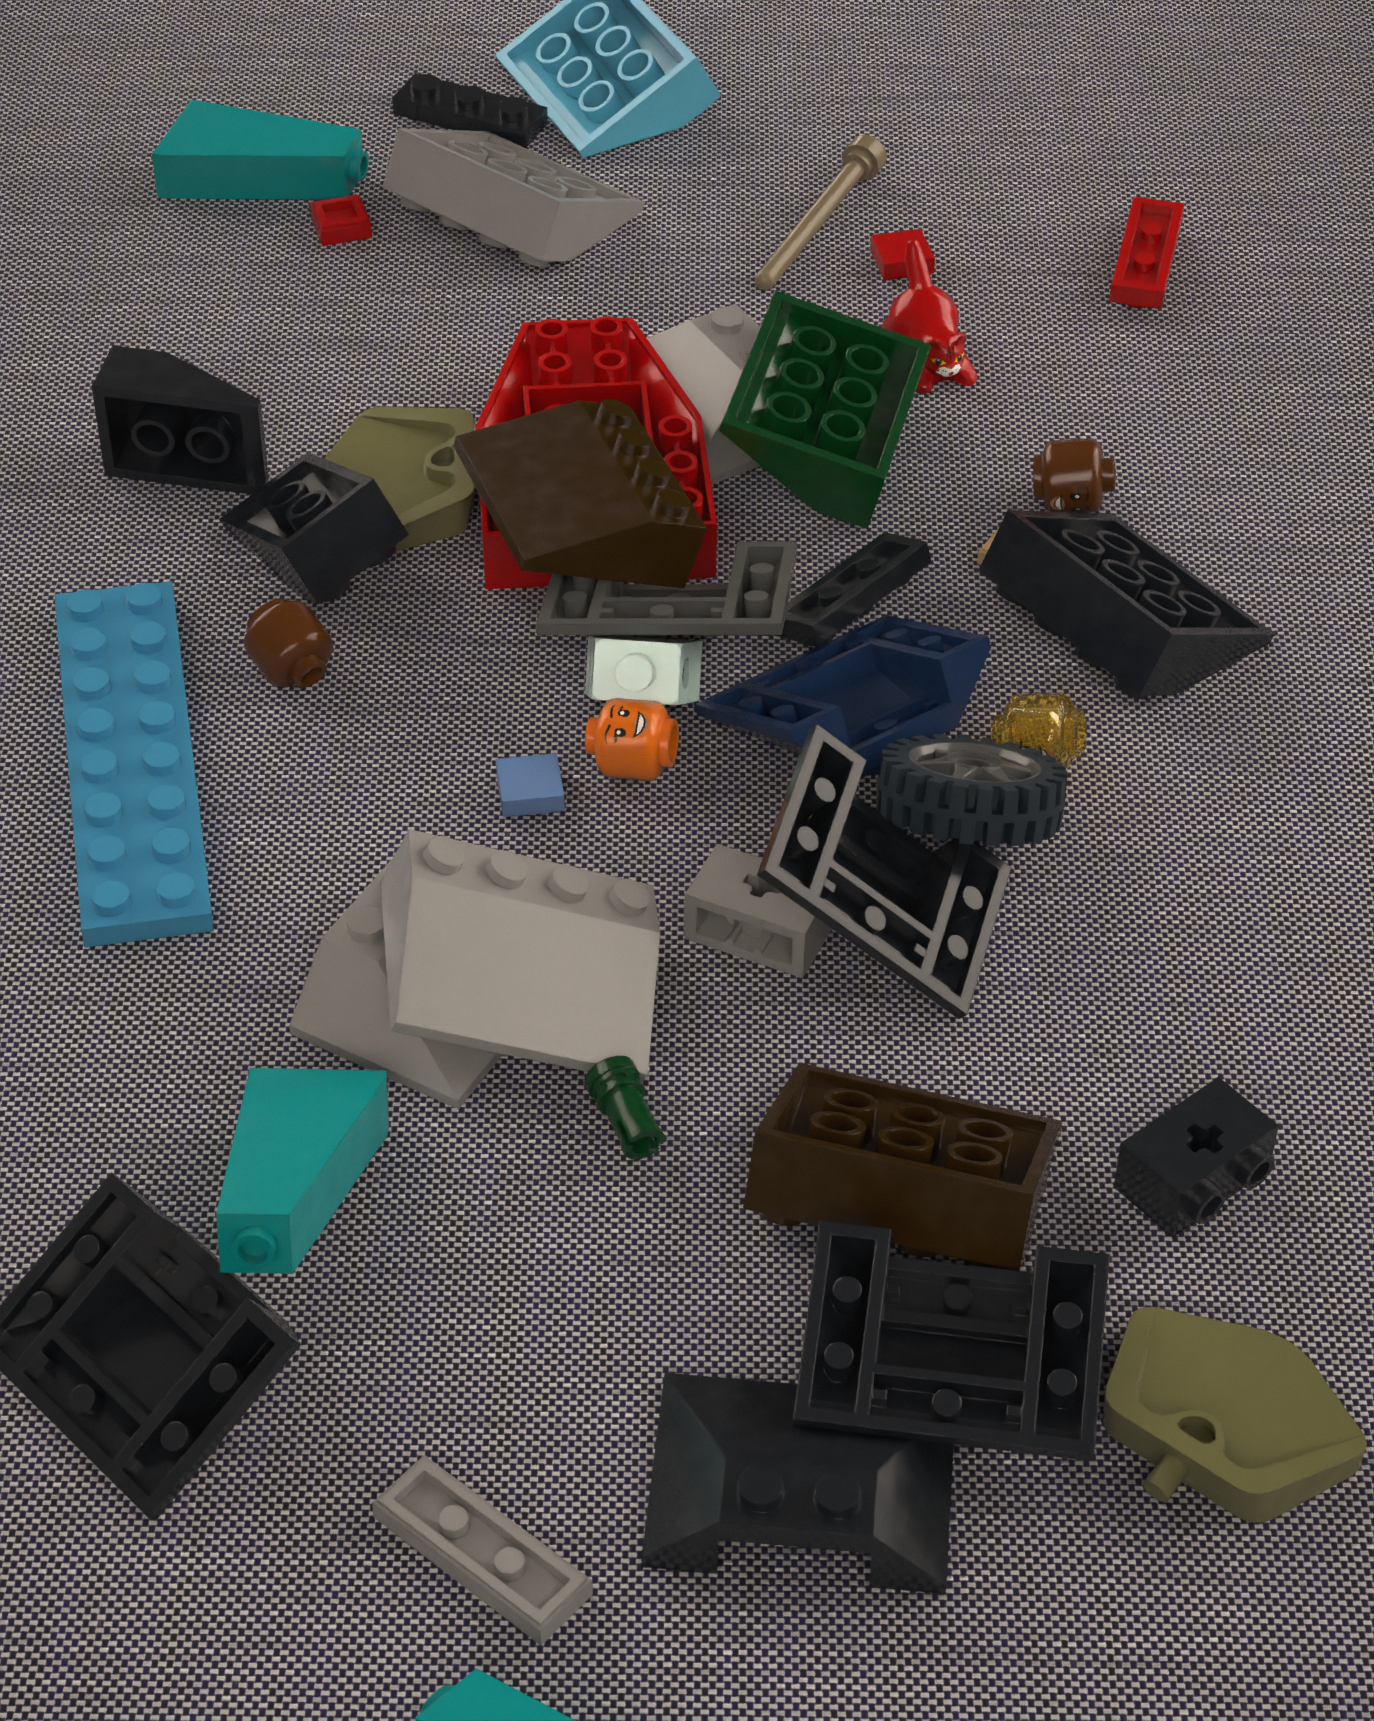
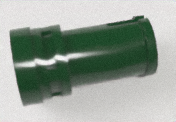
(620, 1096)

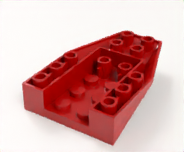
(594, 362)

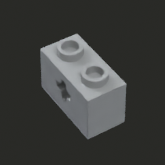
(748, 917)

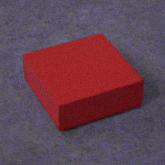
(340, 220)
(890, 252)

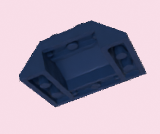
(862, 688)

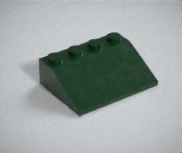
(824, 404)

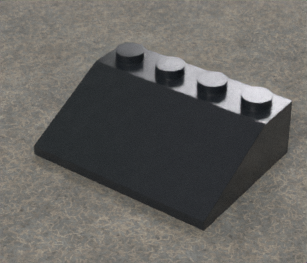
(1119, 600)

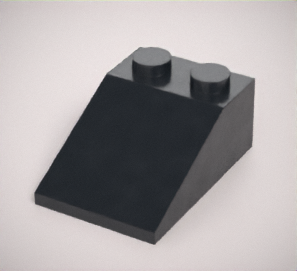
(177, 424)
(317, 526)

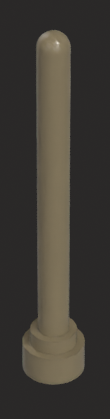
(860, 162)

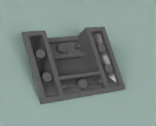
(747, 605)

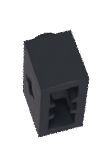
(1196, 1157)

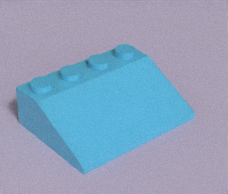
(608, 73)

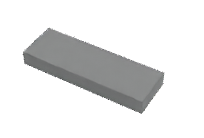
(483, 1549)

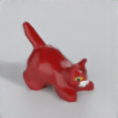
(933, 318)

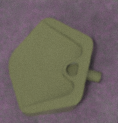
(414, 466)
(1228, 1414)

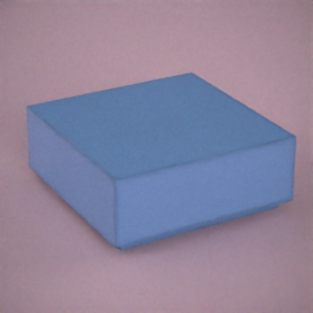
(530, 785)

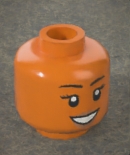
(632, 739)

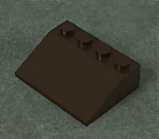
(585, 495)
(906, 1160)

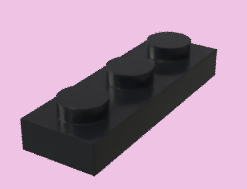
(469, 109)
(853, 588)

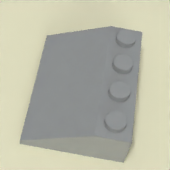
(505, 193)
(518, 954)

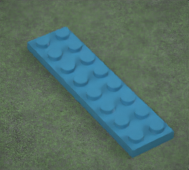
(131, 766)

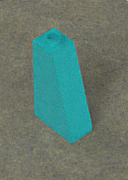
(256, 155)
(294, 1161)

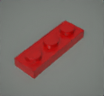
(1147, 253)

